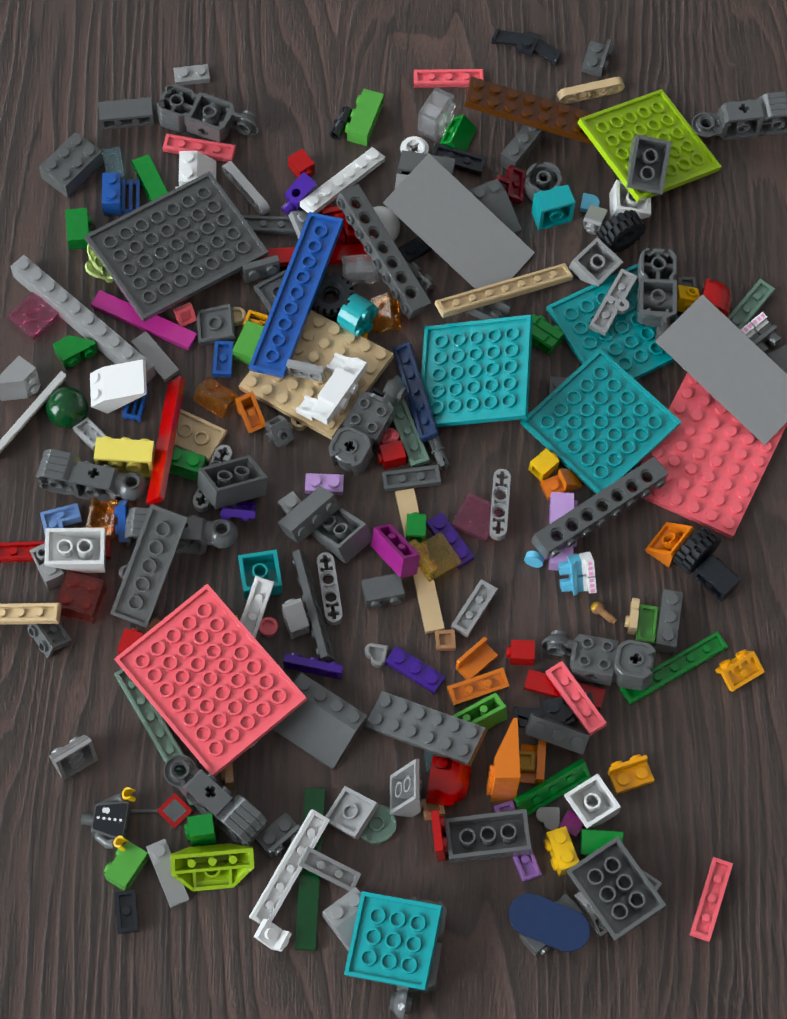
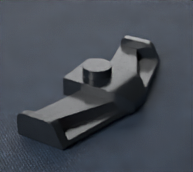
(527, 44)
(552, 709)

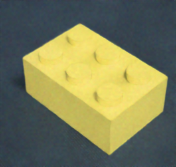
(125, 454)

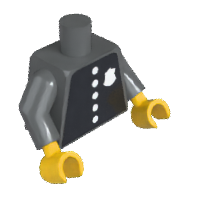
(111, 820)

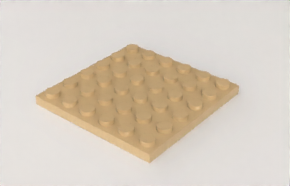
(317, 345)

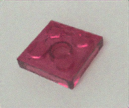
(33, 316)
(475, 517)

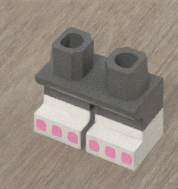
(762, 331)

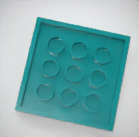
(393, 940)

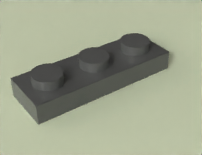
(411, 478)

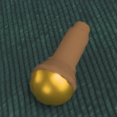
(598, 608)

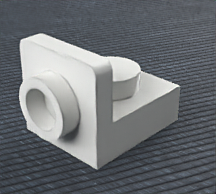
(272, 935)

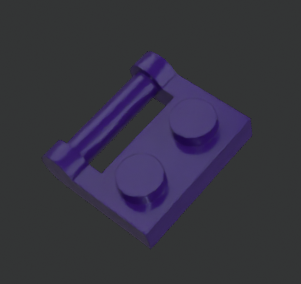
(244, 510)

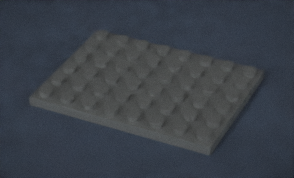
(176, 246)

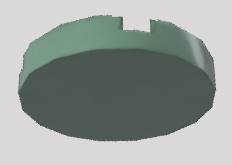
(380, 827)

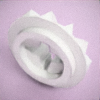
(413, 142)

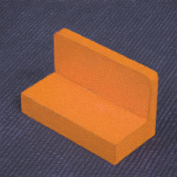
(476, 659)
(538, 775)

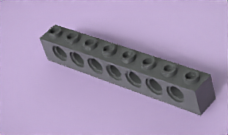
(383, 242)
(650, 470)

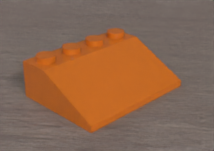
(505, 771)

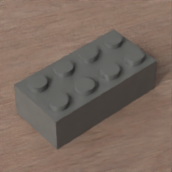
(488, 836)

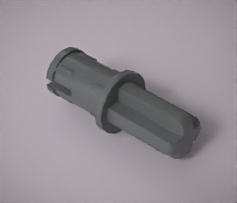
(438, 452)

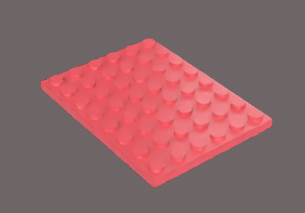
(709, 462)
(210, 680)

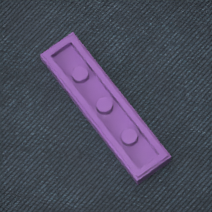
(526, 864)

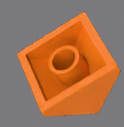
(669, 542)

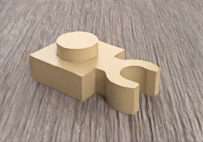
(632, 620)

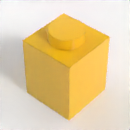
(544, 464)

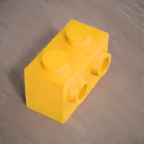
(561, 850)

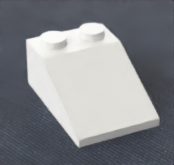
(117, 385)
(76, 549)

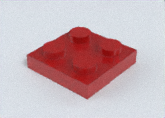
(440, 841)

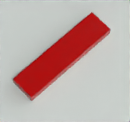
(541, 684)

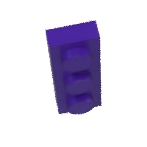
(441, 524)
(313, 666)
(415, 670)

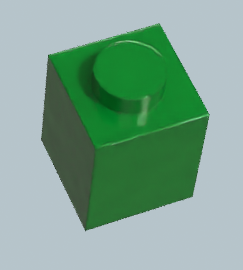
(416, 527)

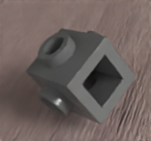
(279, 431)

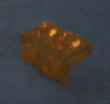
(388, 314)
(214, 397)
(103, 516)

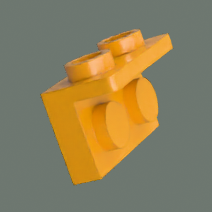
(740, 669)
(630, 774)

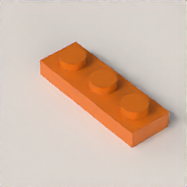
(477, 686)

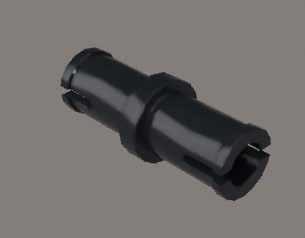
(340, 123)

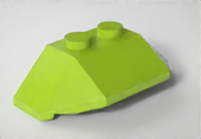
(212, 866)

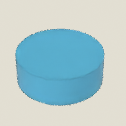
(534, 559)

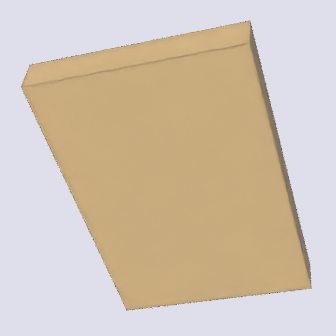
(198, 435)

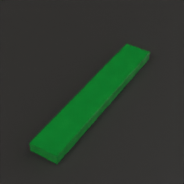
(678, 666)

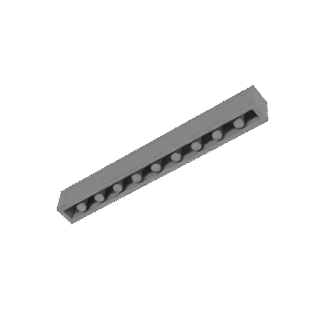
(77, 315)

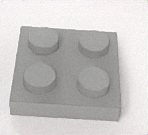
(351, 812)

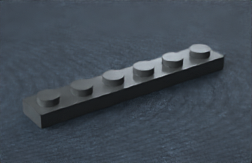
(314, 613)

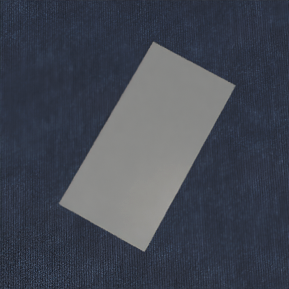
(457, 225)
(729, 367)

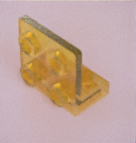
(435, 556)

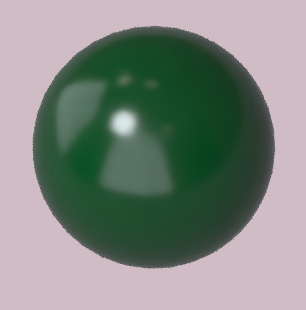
(66, 407)

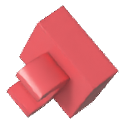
(185, 314)

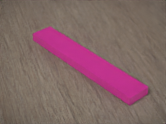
(156, 325)

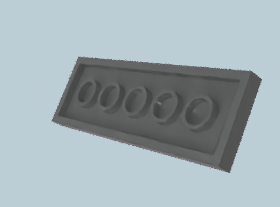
(149, 565)
(426, 728)

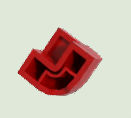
(718, 295)
(447, 781)

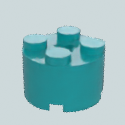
(357, 315)

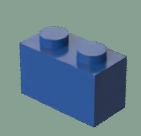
(111, 193)

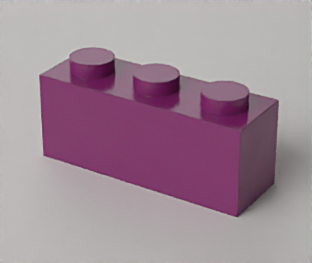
(395, 550)

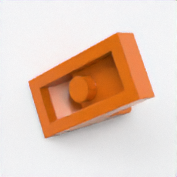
(250, 411)
(563, 482)

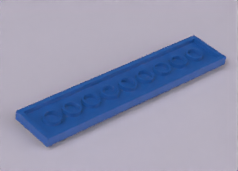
(296, 295)

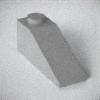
(160, 858)

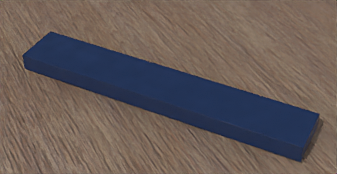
(416, 392)

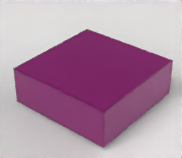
(572, 824)

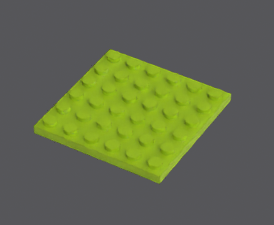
(656, 118)

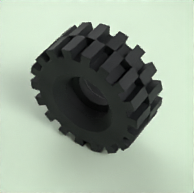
(622, 231)
(336, 286)
(697, 549)

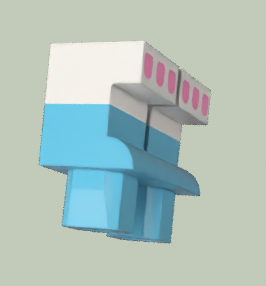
(581, 573)

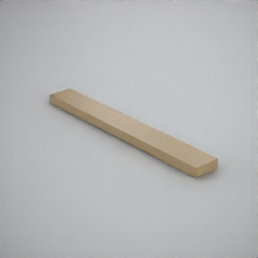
(503, 290)
(425, 590)

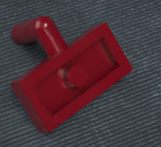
(514, 183)

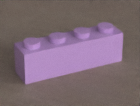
(560, 505)

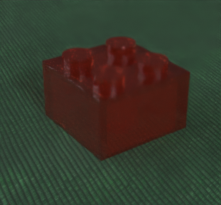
(81, 596)

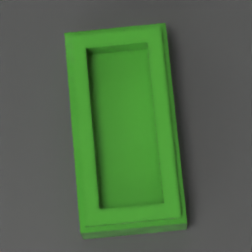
(647, 624)

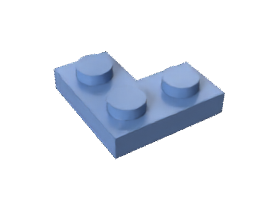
(61, 516)

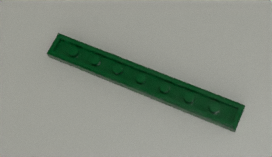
(309, 883)

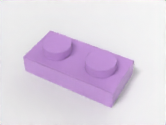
(331, 482)

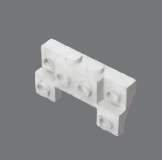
(337, 390)

